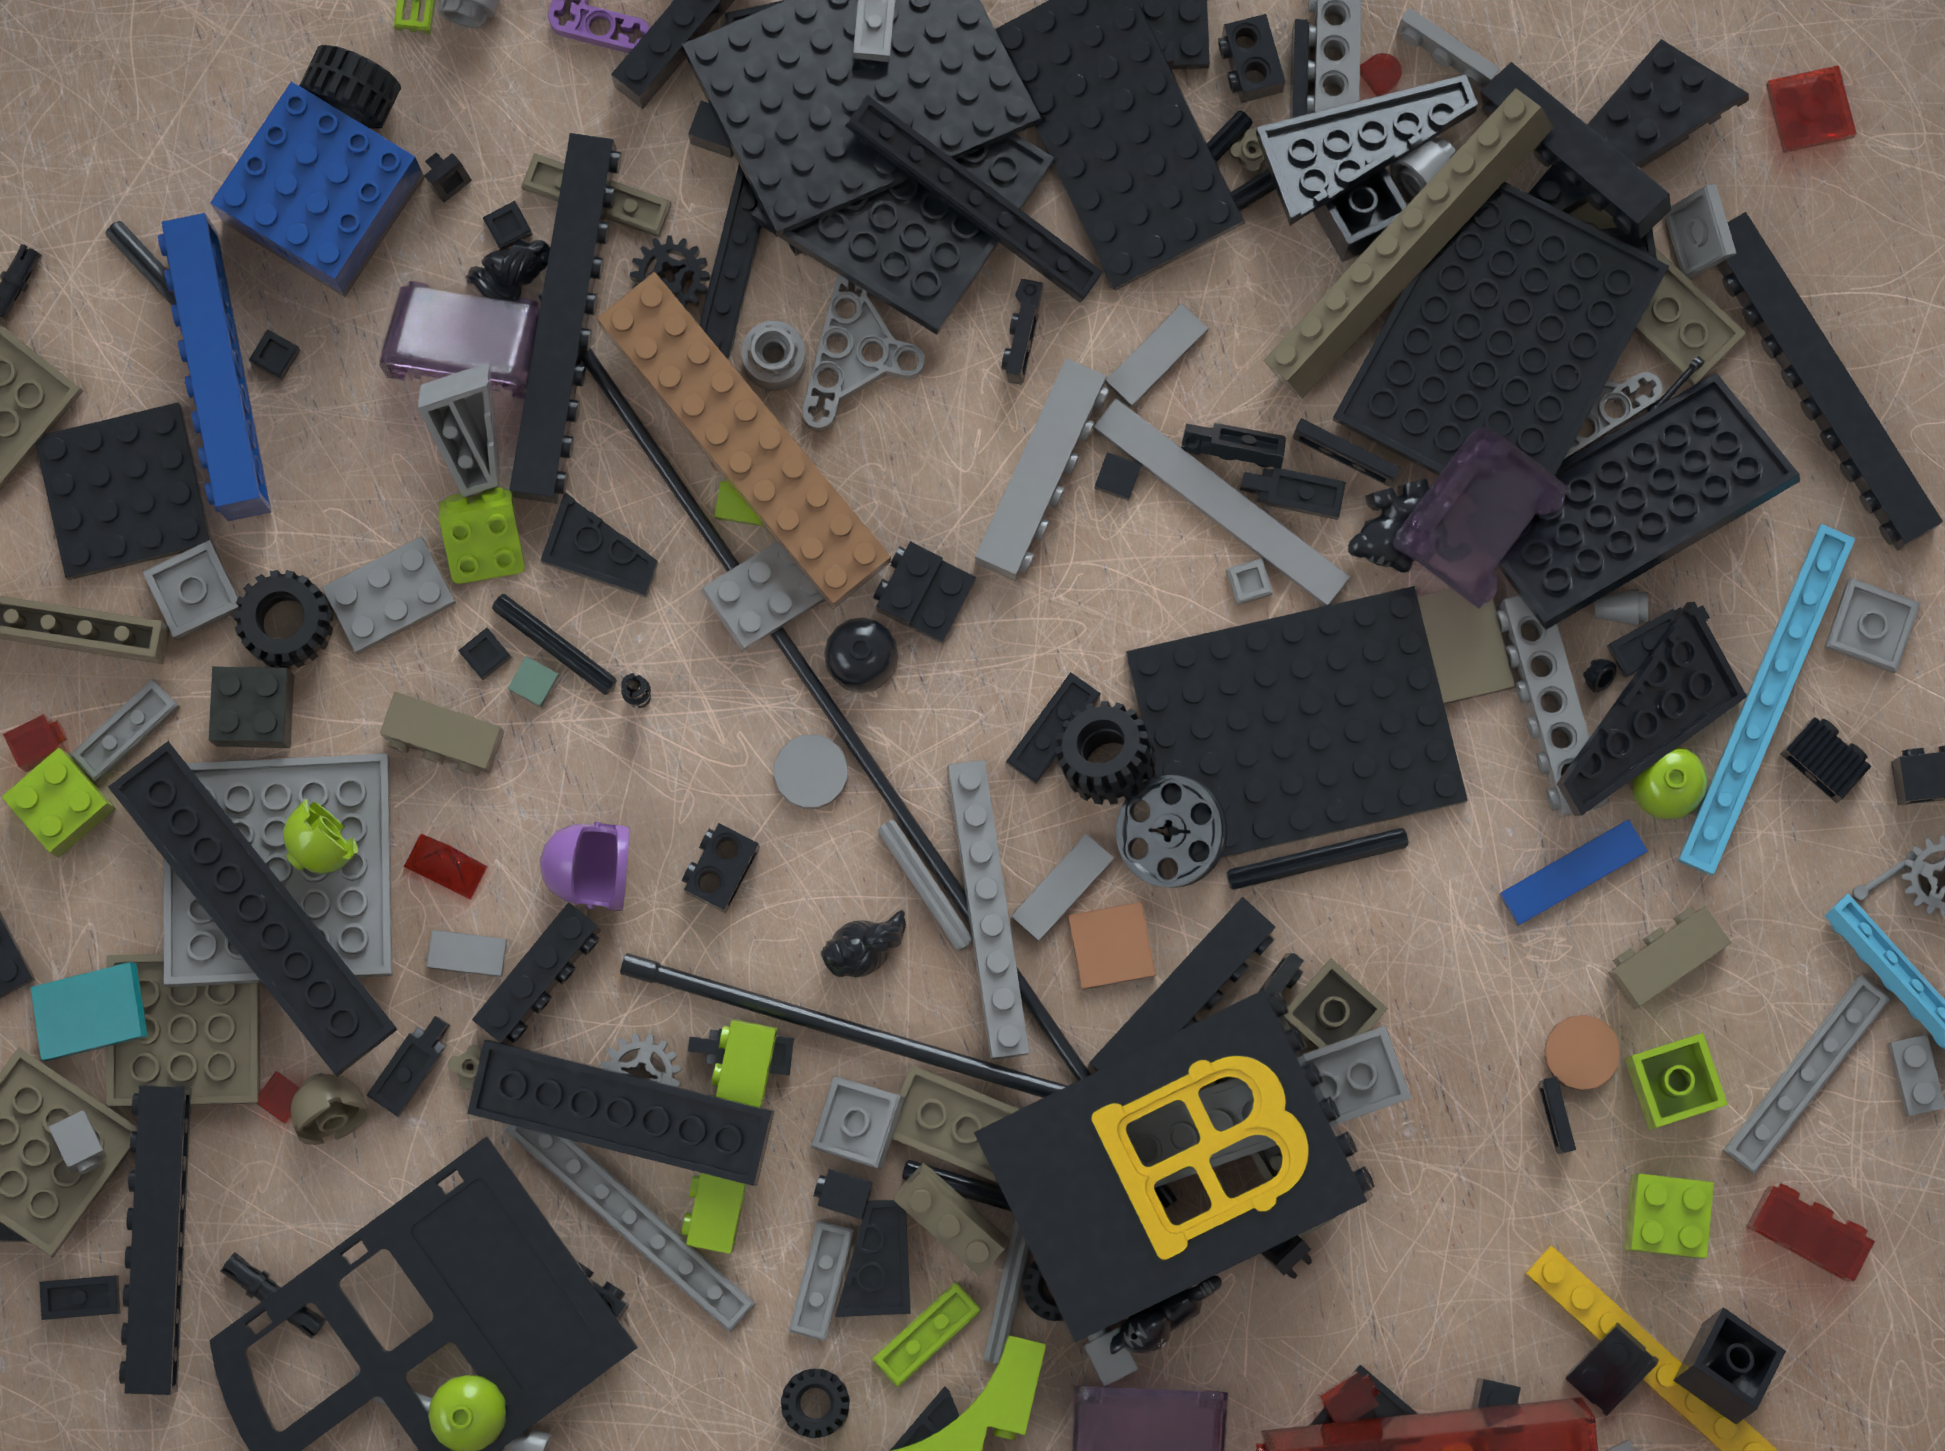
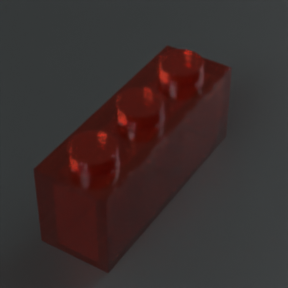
(1811, 1232)

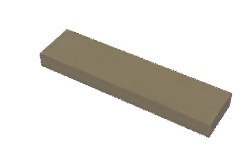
(630, 208)

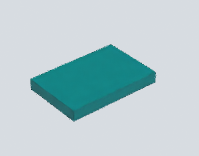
(89, 1011)

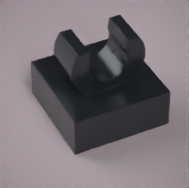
(446, 175)
(1287, 1255)

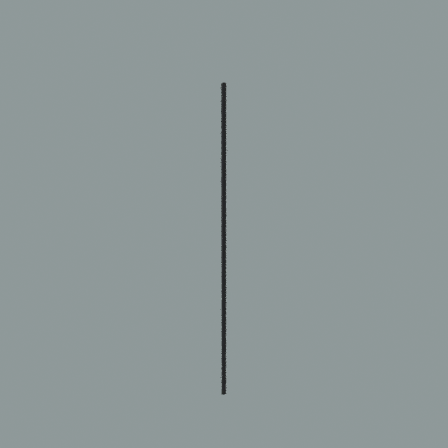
(833, 713)

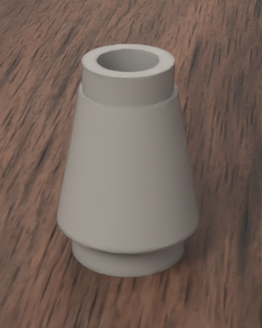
(1623, 607)

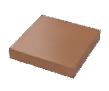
(1111, 945)

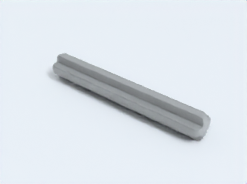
(925, 885)
(1007, 1295)

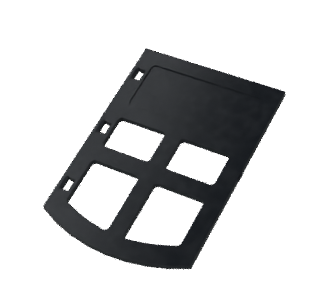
(495, 1289)

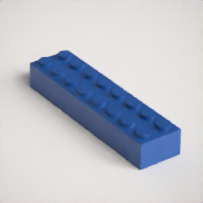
(215, 367)

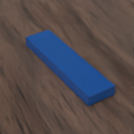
(1573, 872)

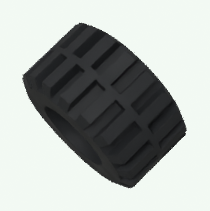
(352, 84)
(269, 592)
(1099, 727)

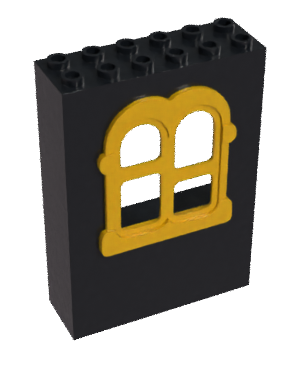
(1094, 1204)

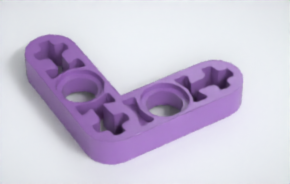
(583, 18)

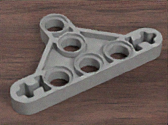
(852, 369)
(1613, 391)

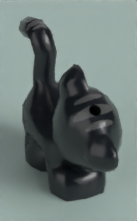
(1377, 534)
(1152, 1326)

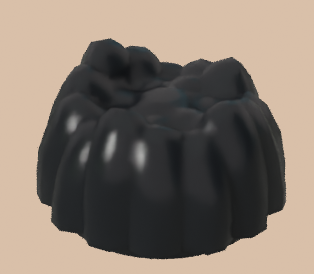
(1600, 674)

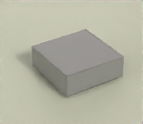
(1249, 581)

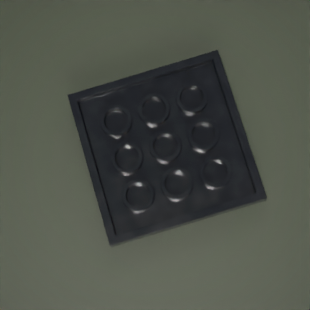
(123, 491)

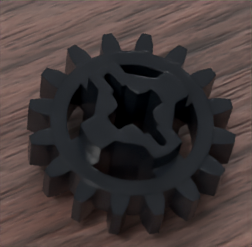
(681, 269)

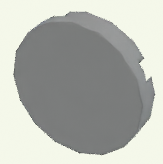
(810, 771)

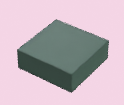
(533, 681)

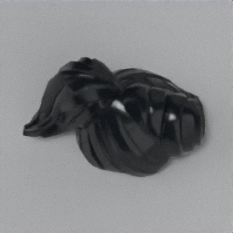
(509, 270)
(863, 946)

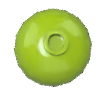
(1671, 785)
(315, 840)
(467, 1413)

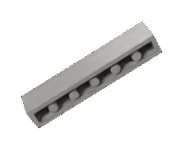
(1041, 469)

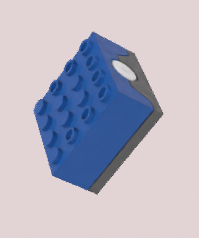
(318, 189)

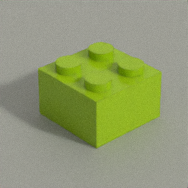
(58, 802)
(1676, 1081)
(1669, 1216)

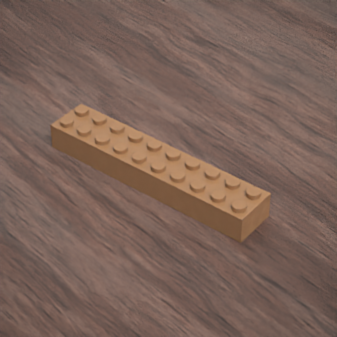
(744, 440)

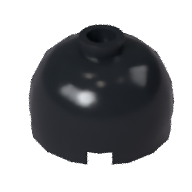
(861, 655)

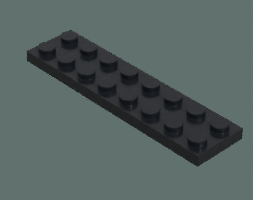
(621, 1112)

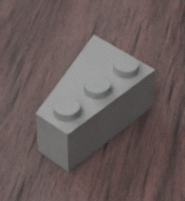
(464, 426)

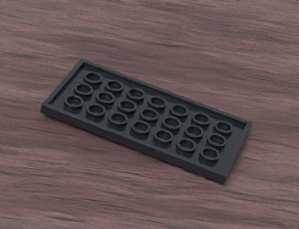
(1120, 133)
(1645, 499)

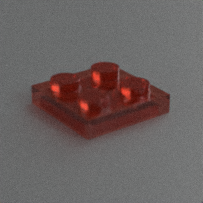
(1811, 109)

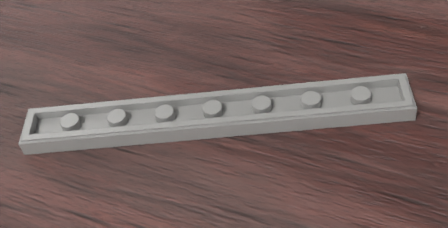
(1221, 502)
(637, 1225)

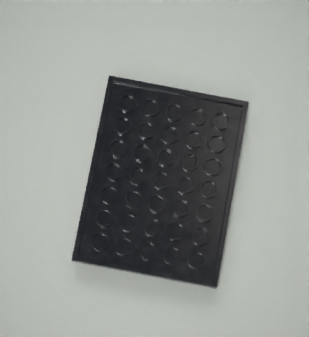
(791, 84)
(1502, 335)
(1302, 721)

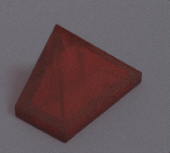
(445, 866)

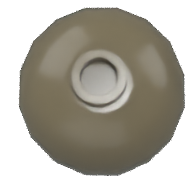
(327, 1106)

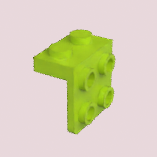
(481, 535)

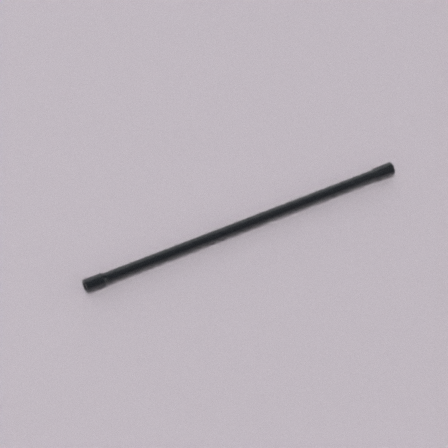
(654, 972)

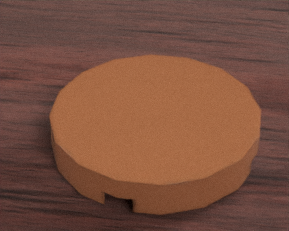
(1582, 1052)

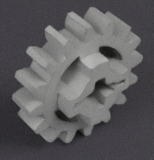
(1926, 869)
(645, 1057)

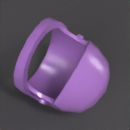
(587, 864)

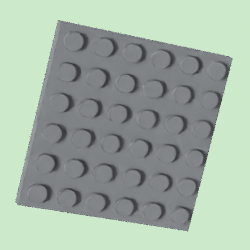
(345, 905)

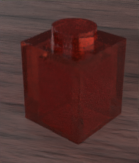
(35, 741)
(1350, 1398)

